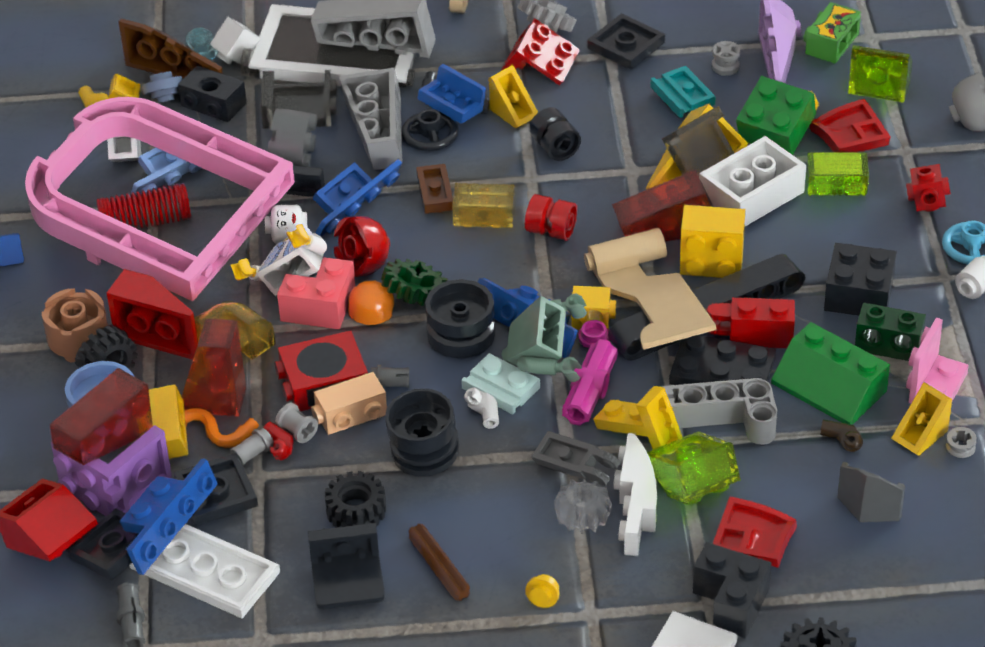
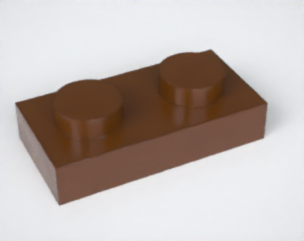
(435, 188)

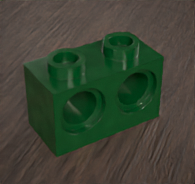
(889, 331)

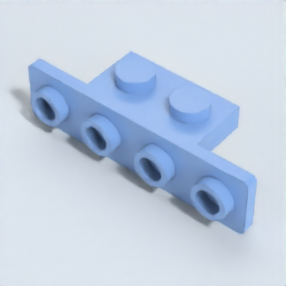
(161, 170)

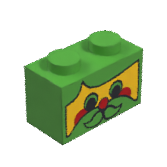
(832, 32)

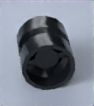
(555, 134)

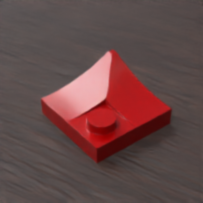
(851, 128)
(755, 530)

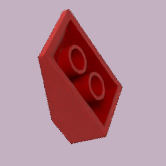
(152, 314)

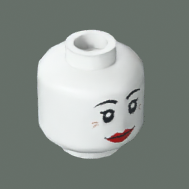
(284, 219)

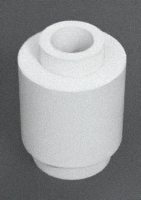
(971, 279)

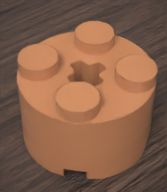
(70, 320)

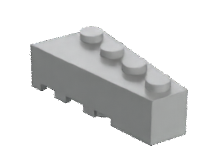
(375, 24)

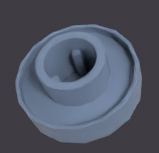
(162, 87)

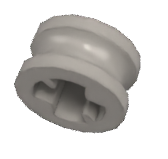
(964, 434)

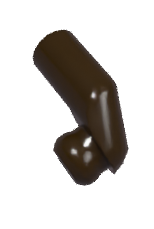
(845, 434)

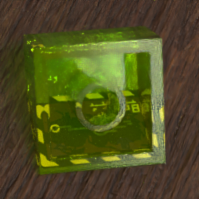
(879, 73)
(695, 467)

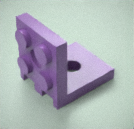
(120, 481)

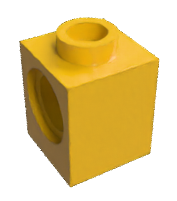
(597, 306)

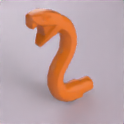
(212, 431)

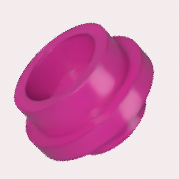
(592, 332)

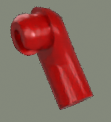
(282, 440)

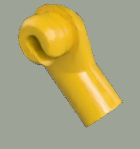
(89, 98)

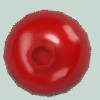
(362, 242)

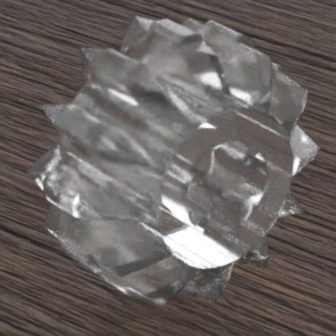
(583, 505)

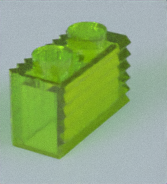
(837, 173)

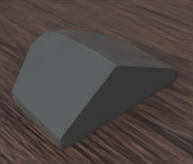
(869, 495)

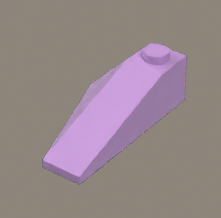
(777, 37)

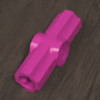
(592, 382)

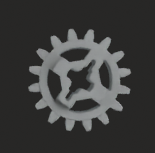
(549, 13)

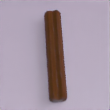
(439, 562)

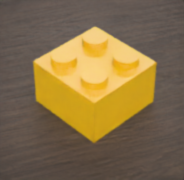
(711, 241)

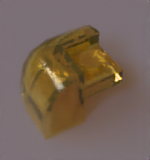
(254, 330)

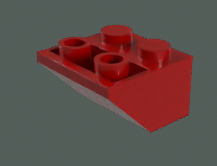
(44, 520)

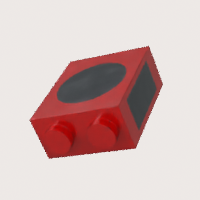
(317, 365)

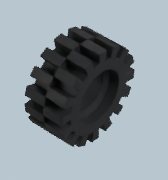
(108, 342)
(355, 488)

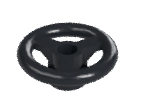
(428, 124)

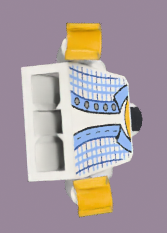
(295, 255)

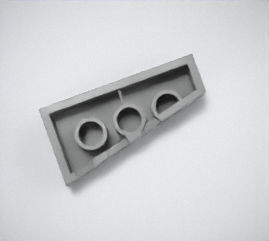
(376, 112)

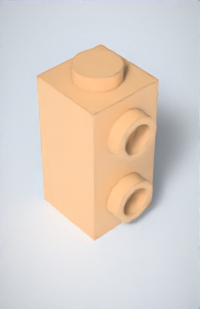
(349, 403)

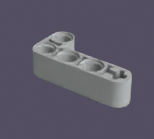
(727, 403)

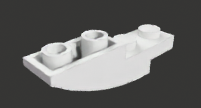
(637, 494)

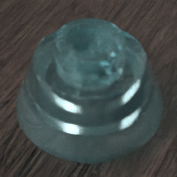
(199, 40)

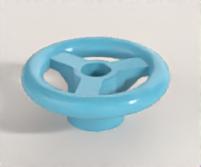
(970, 235)

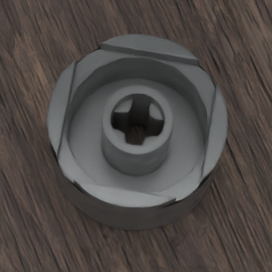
(293, 136)

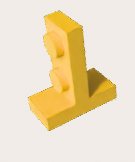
(648, 418)

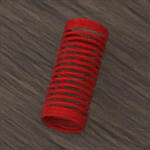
(107, 207)

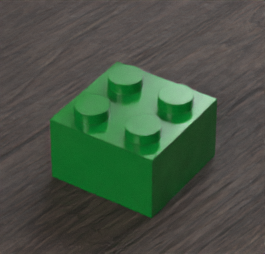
(778, 113)

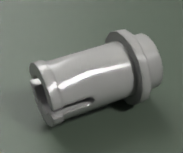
(253, 445)

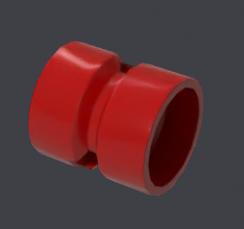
(551, 217)

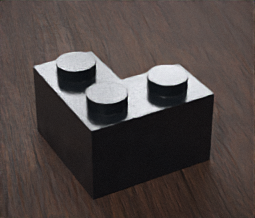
(735, 584)

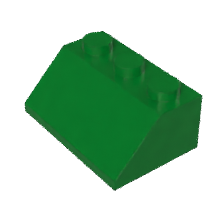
(831, 374)

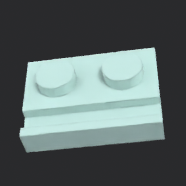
(502, 381)

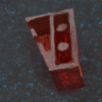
(661, 206)
(217, 370)
(104, 418)

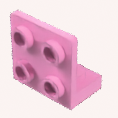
(932, 368)

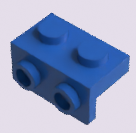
(454, 95)

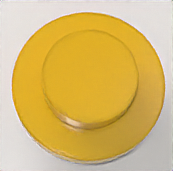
(542, 591)

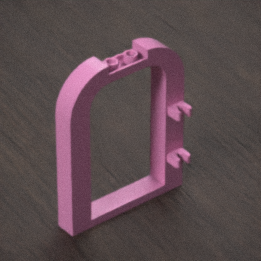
(177, 135)

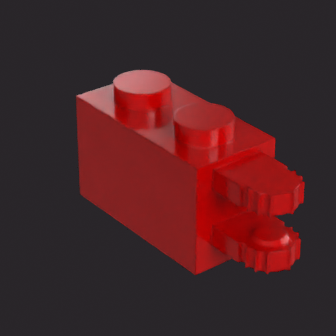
(755, 321)

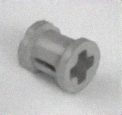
(297, 423)

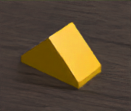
(510, 98)
(924, 420)

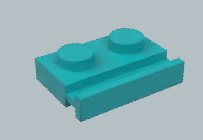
(682, 91)

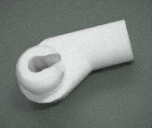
(483, 404)

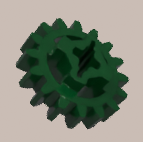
(411, 280)

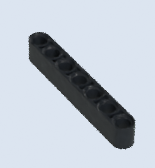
(765, 280)

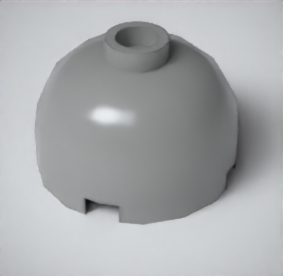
(969, 103)

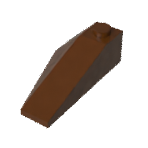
(159, 52)

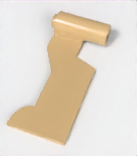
(663, 298)

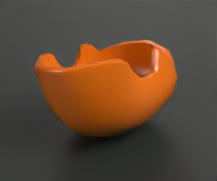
(370, 303)

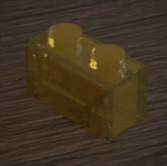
(484, 205)

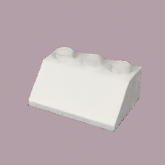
(755, 179)

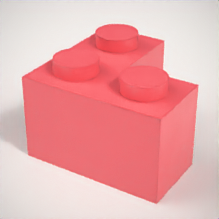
(320, 299)

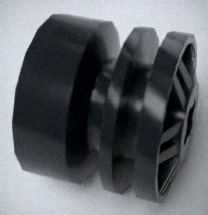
(422, 432)

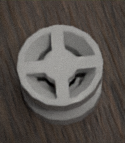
(725, 58)

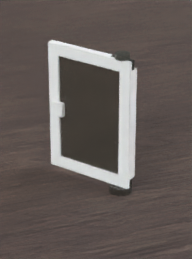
(292, 52)

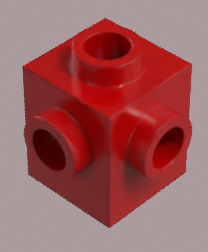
(928, 188)

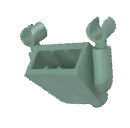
(538, 337)

